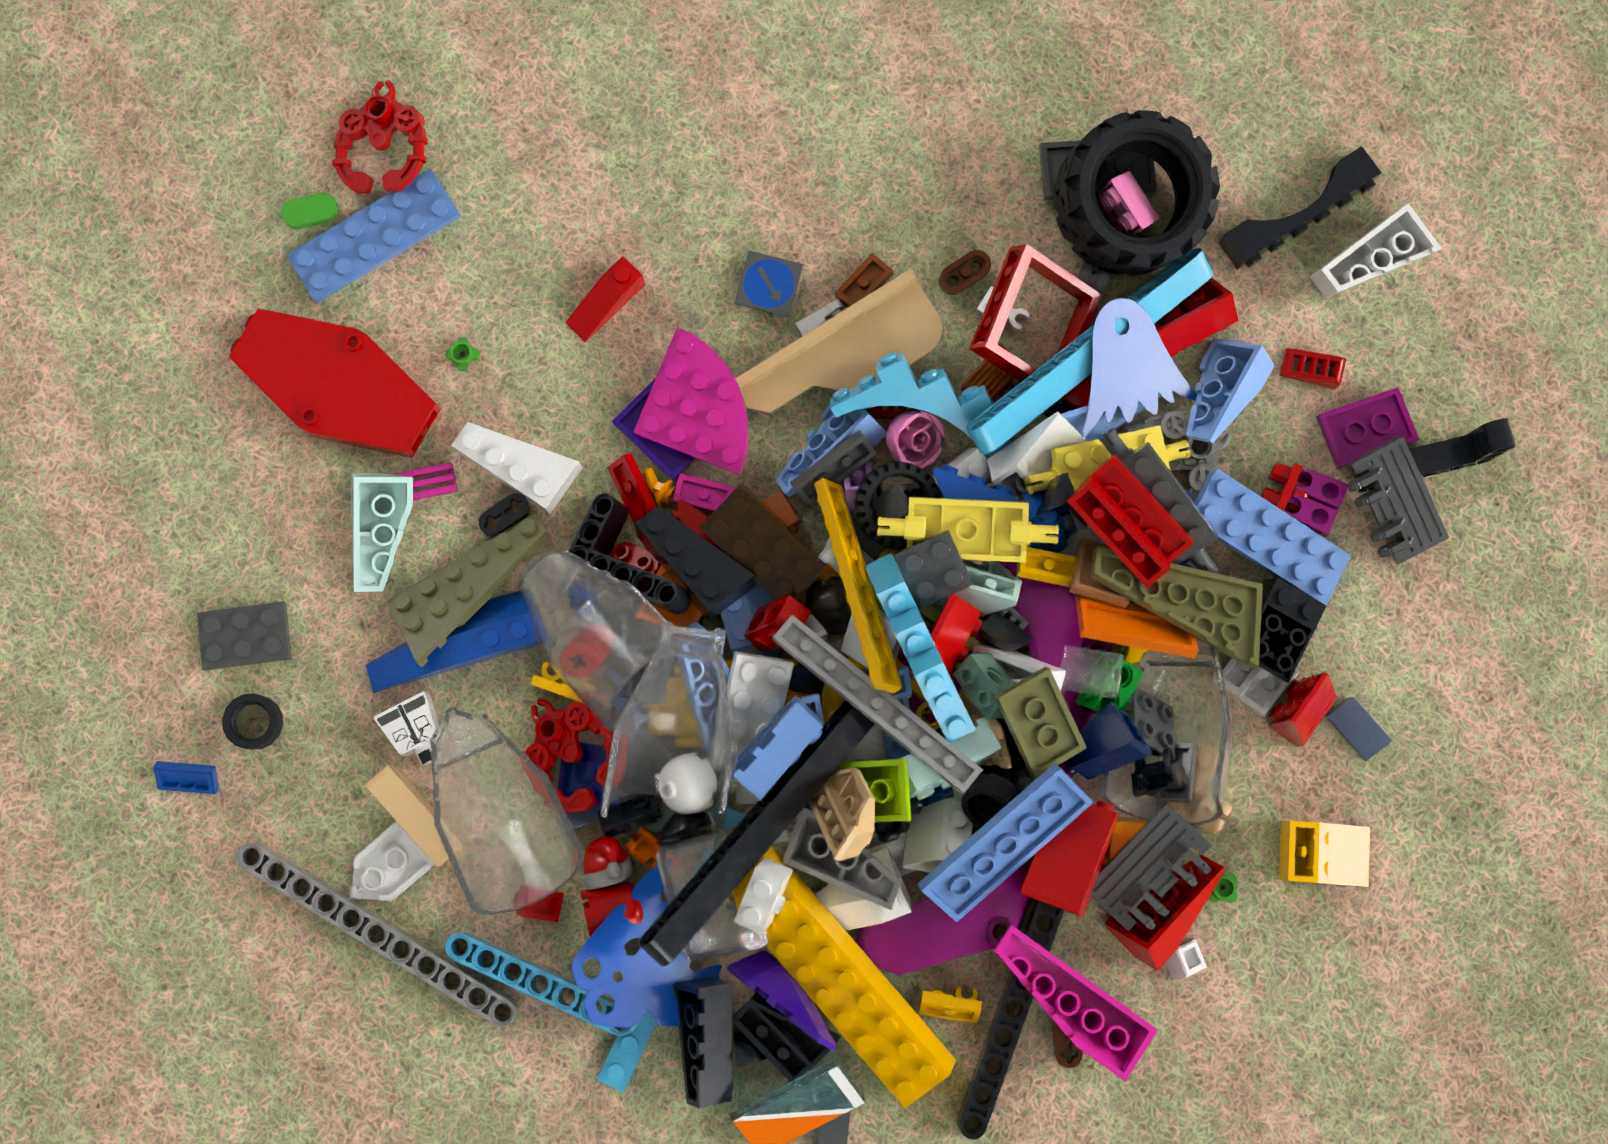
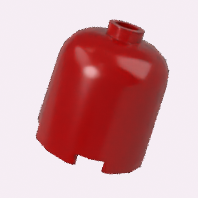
(605, 899)

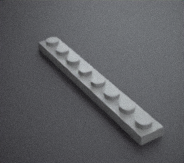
(877, 704)

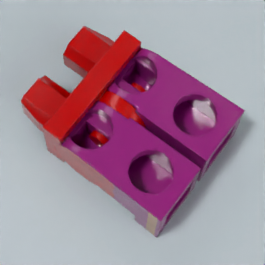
(1306, 496)

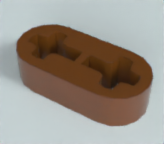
(1059, 1046)

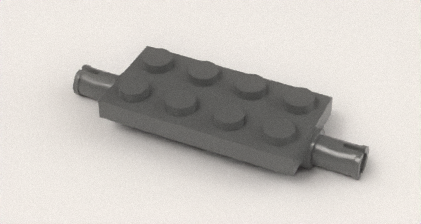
(1163, 485)

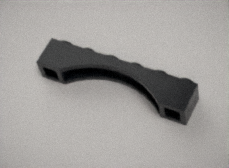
(1254, 237)

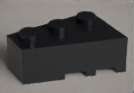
(778, 1038)

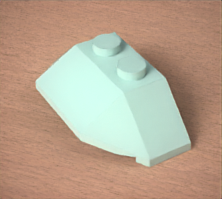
(992, 587)

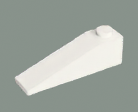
(858, 912)

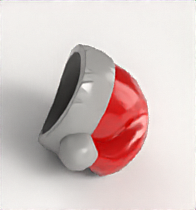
(605, 863)

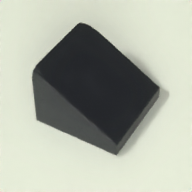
(805, 681)

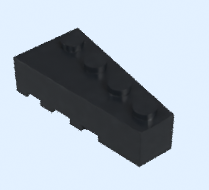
(694, 563)
(706, 1039)

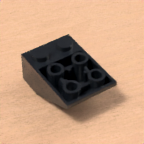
(1286, 626)

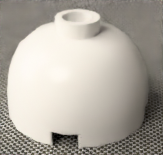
(687, 784)

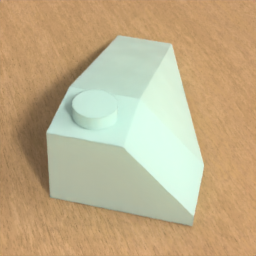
(377, 523)

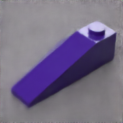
(772, 981)

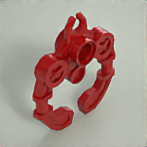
(356, 124)
(566, 745)

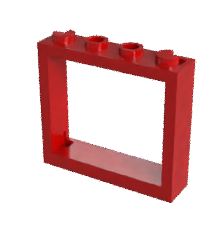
(1004, 295)

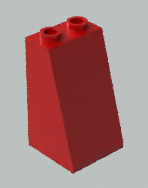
(1070, 863)

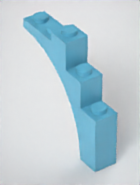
(899, 387)
(919, 648)

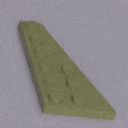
(458, 590)
(1202, 603)

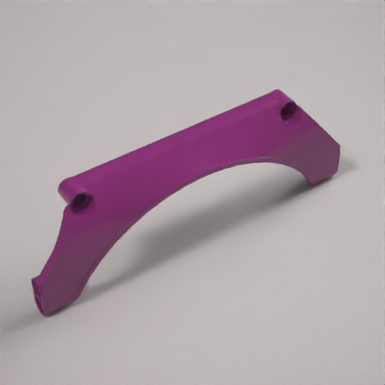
(928, 933)

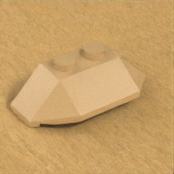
(845, 813)

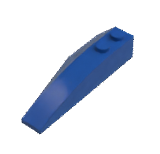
(493, 631)

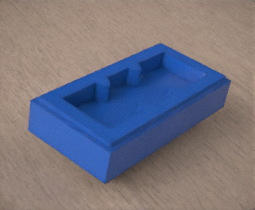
(186, 777)

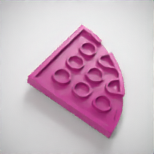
(697, 406)

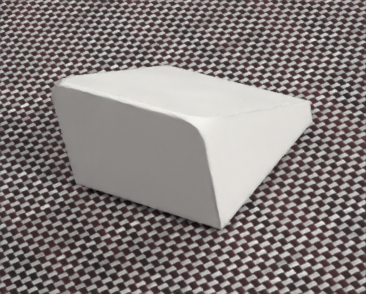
(1186, 960)

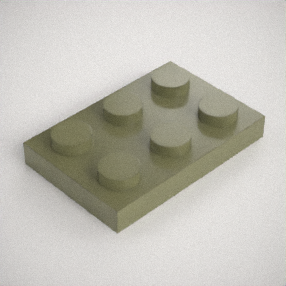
(1040, 721)

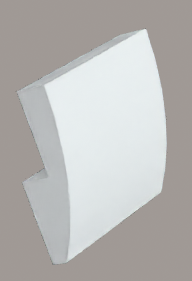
(1255, 687)

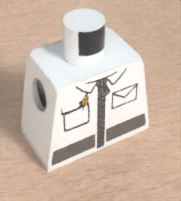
(411, 726)

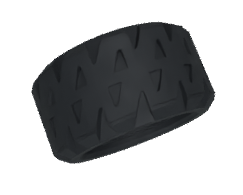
(1186, 164)

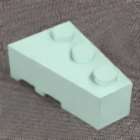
(977, 746)

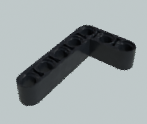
(1460, 452)
(596, 541)

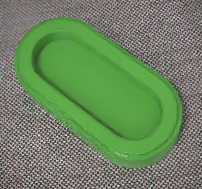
(309, 211)

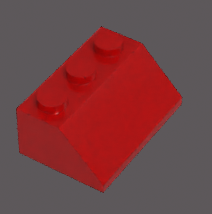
(1197, 317)
(952, 629)

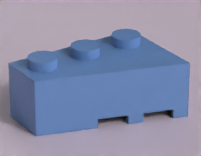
(777, 747)

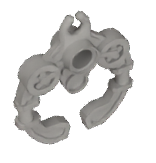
(1174, 428)

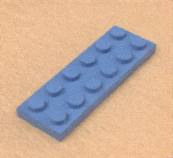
(373, 236)
(1271, 537)
(1005, 842)

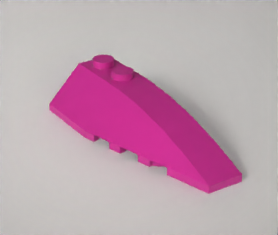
(1077, 1006)

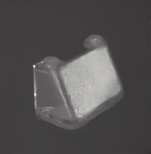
(720, 934)

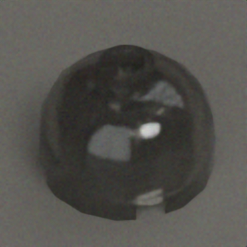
(829, 605)

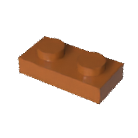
(866, 279)

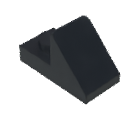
(1056, 499)

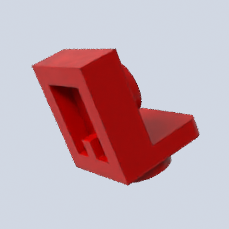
(545, 909)

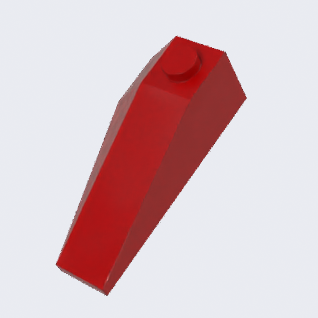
(1184, 905)

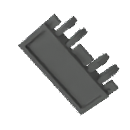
(1397, 498)
(1146, 865)

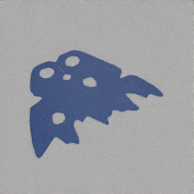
(644, 982)

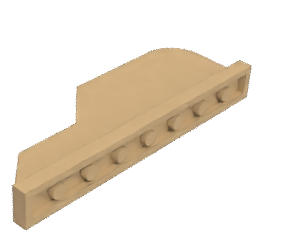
(847, 346)

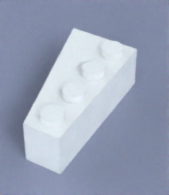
(1384, 248)
(523, 467)

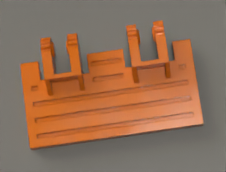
(1132, 627)

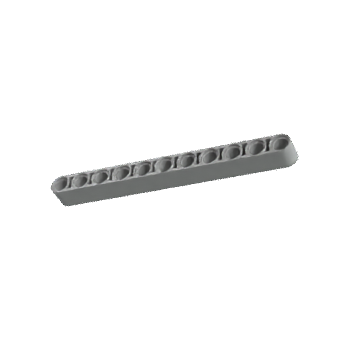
(363, 932)

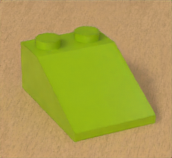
(889, 786)

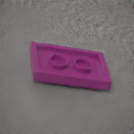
(1366, 425)

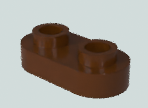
(963, 273)

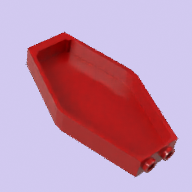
(334, 382)

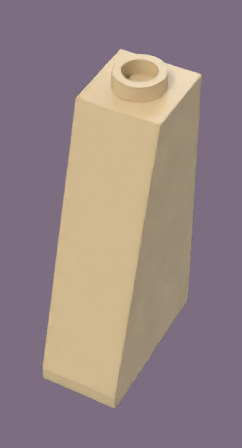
(410, 810)

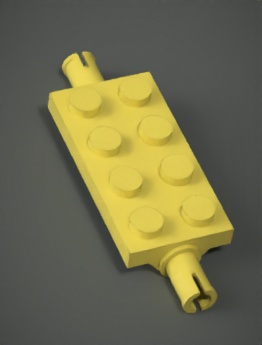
(1085, 457)
(979, 527)

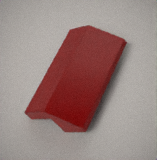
(1130, 520)

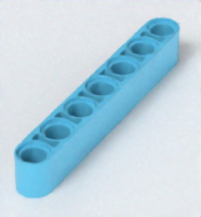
(527, 981)

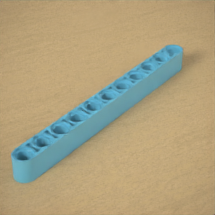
(1075, 361)

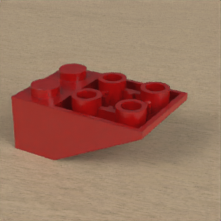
(1303, 708)

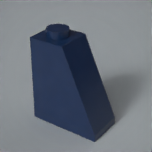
(1110, 743)

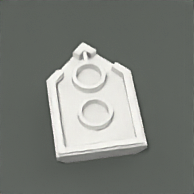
(388, 866)

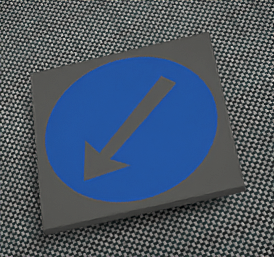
(768, 284)

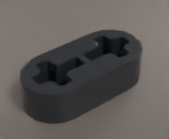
(500, 509)

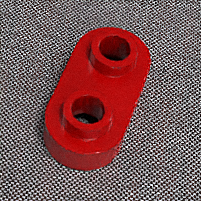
(635, 556)

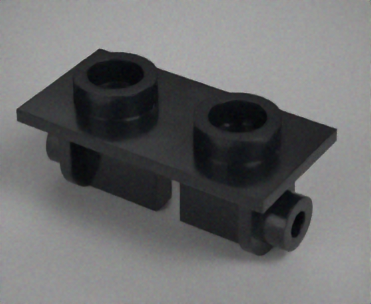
(641, 809)

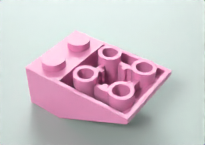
(1127, 205)

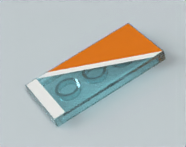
(799, 1106)

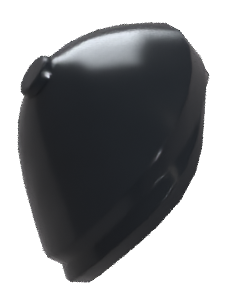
(683, 825)

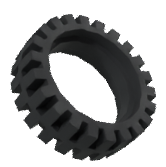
(870, 483)

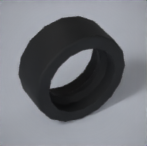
(231, 713)
(986, 785)

